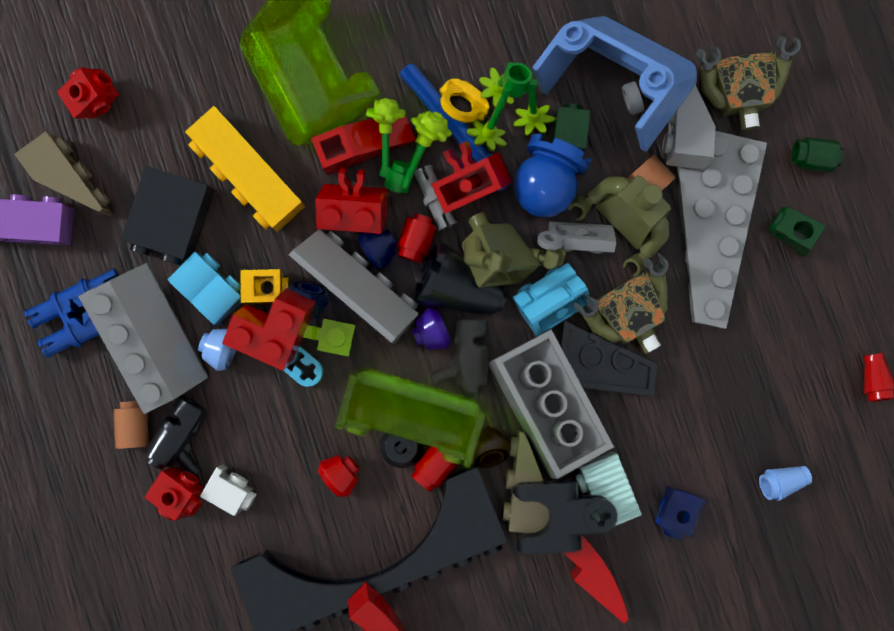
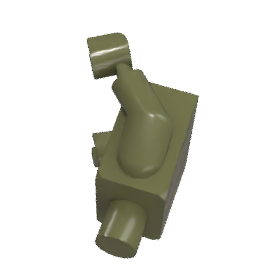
(633, 210)
(501, 256)

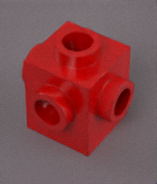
(88, 93)
(175, 494)

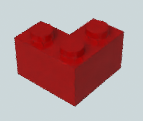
(271, 336)

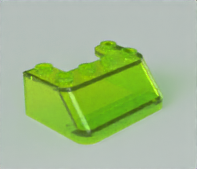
(301, 70)

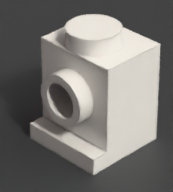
(228, 491)

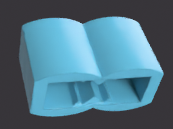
(206, 287)

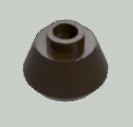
(491, 448)

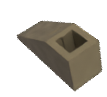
(50, 164)
(521, 515)

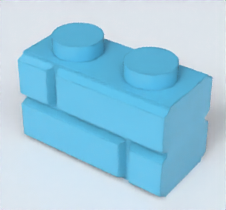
(551, 298)

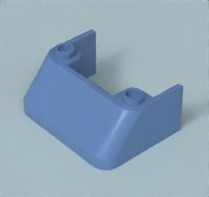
(663, 73)

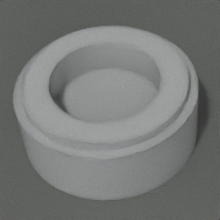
(633, 98)

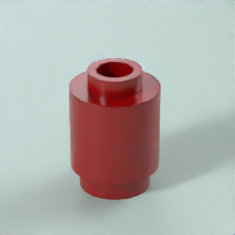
(416, 238)
(432, 469)

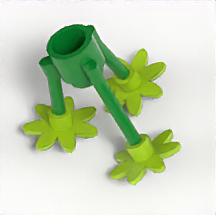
(510, 85)

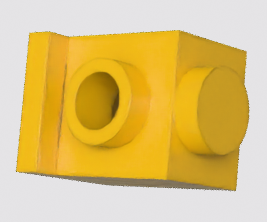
(253, 282)

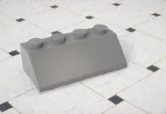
(355, 285)
(144, 337)
(550, 405)

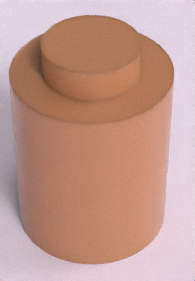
(130, 426)

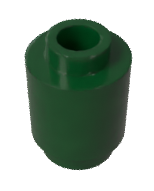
(817, 154)

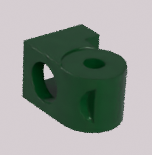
(796, 230)

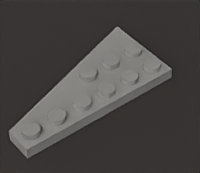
(715, 223)

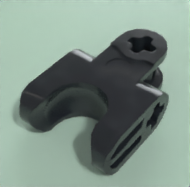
(567, 516)

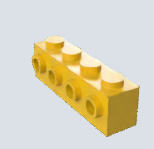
(245, 169)

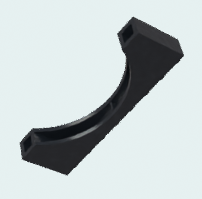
(289, 599)

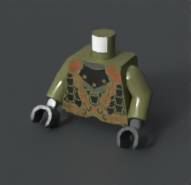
(746, 82)
(631, 308)

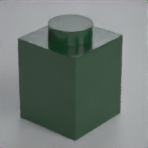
(572, 125)

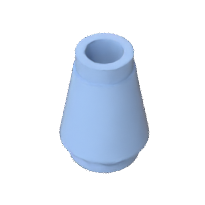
(784, 481)

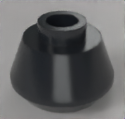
(393, 454)

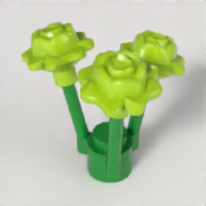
(429, 126)

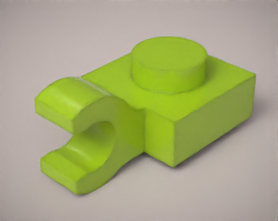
(333, 336)

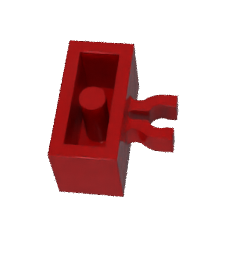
(471, 179)
(351, 207)

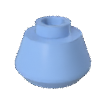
(214, 352)

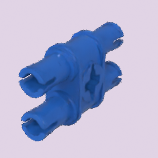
(66, 306)

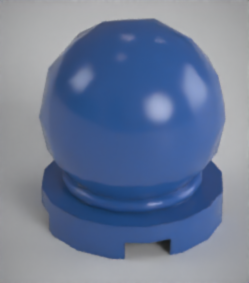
(548, 179)

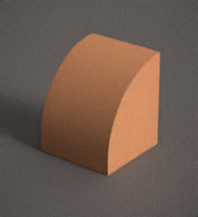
(654, 173)

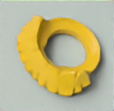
(462, 88)

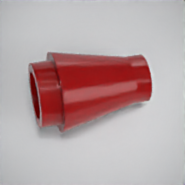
(877, 379)

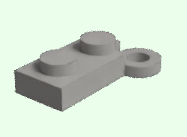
(578, 236)

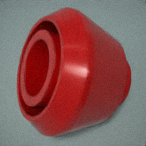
(339, 474)

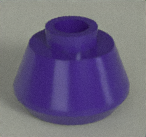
(431, 330)

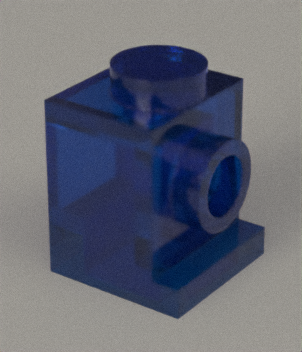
(673, 502)

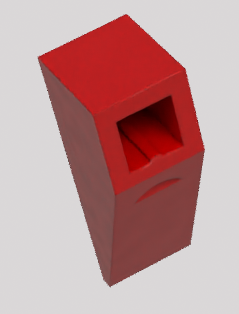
(358, 143)

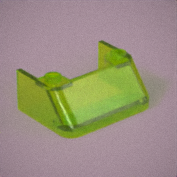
(412, 412)

